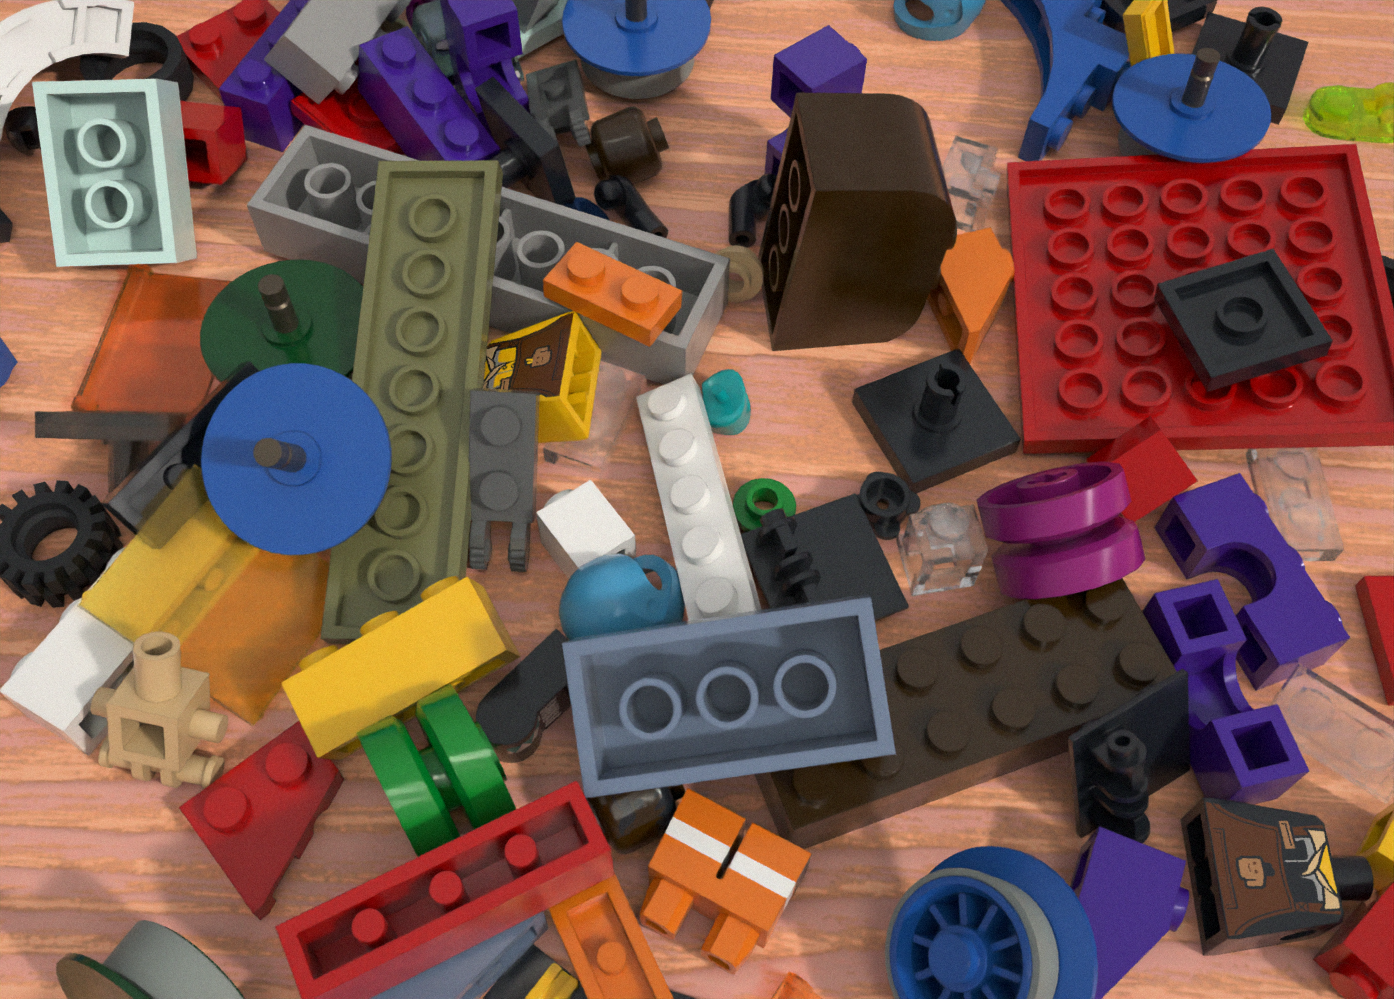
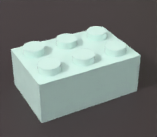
(115, 171)

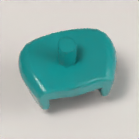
(726, 402)

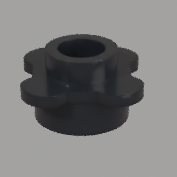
(893, 492)

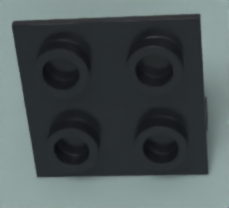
(822, 557)
(1130, 757)

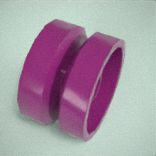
(1061, 530)

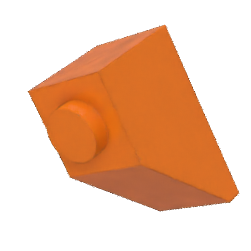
(971, 289)

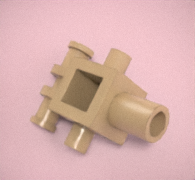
(160, 717)

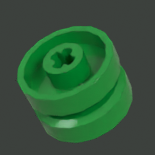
(448, 774)

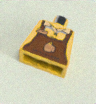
(557, 361)

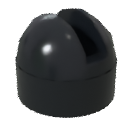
(17, 126)

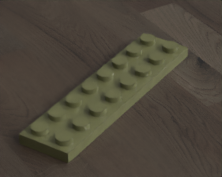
(417, 361)

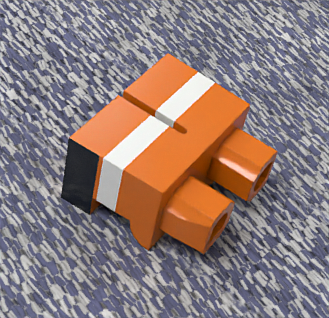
(742, 903)

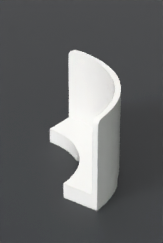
(55, 33)

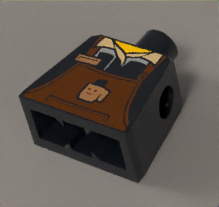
(1265, 876)

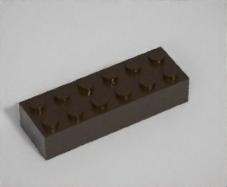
(978, 707)

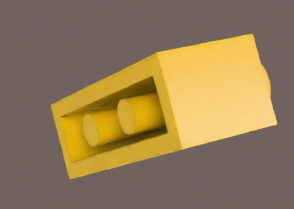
(396, 662)

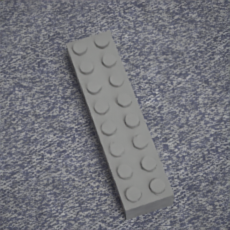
(322, 207)

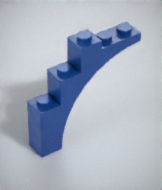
(1076, 65)

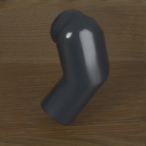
(622, 196)
(747, 207)

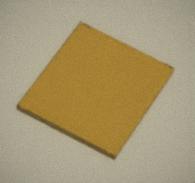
(230, 604)

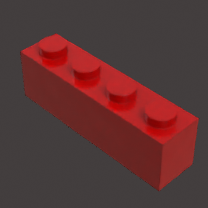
(447, 899)

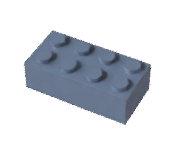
(728, 696)

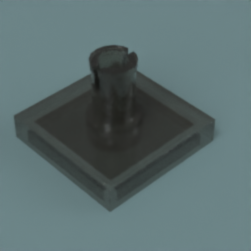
(124, 432)

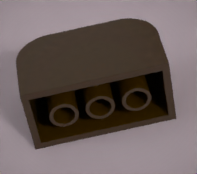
(854, 222)

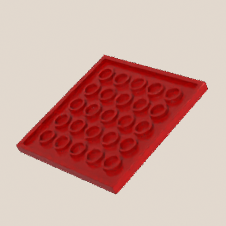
(1098, 350)

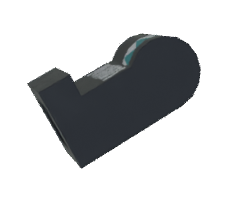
(526, 701)

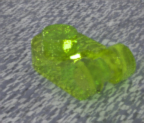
(1352, 113)

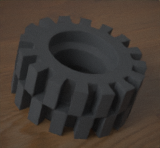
(38, 517)

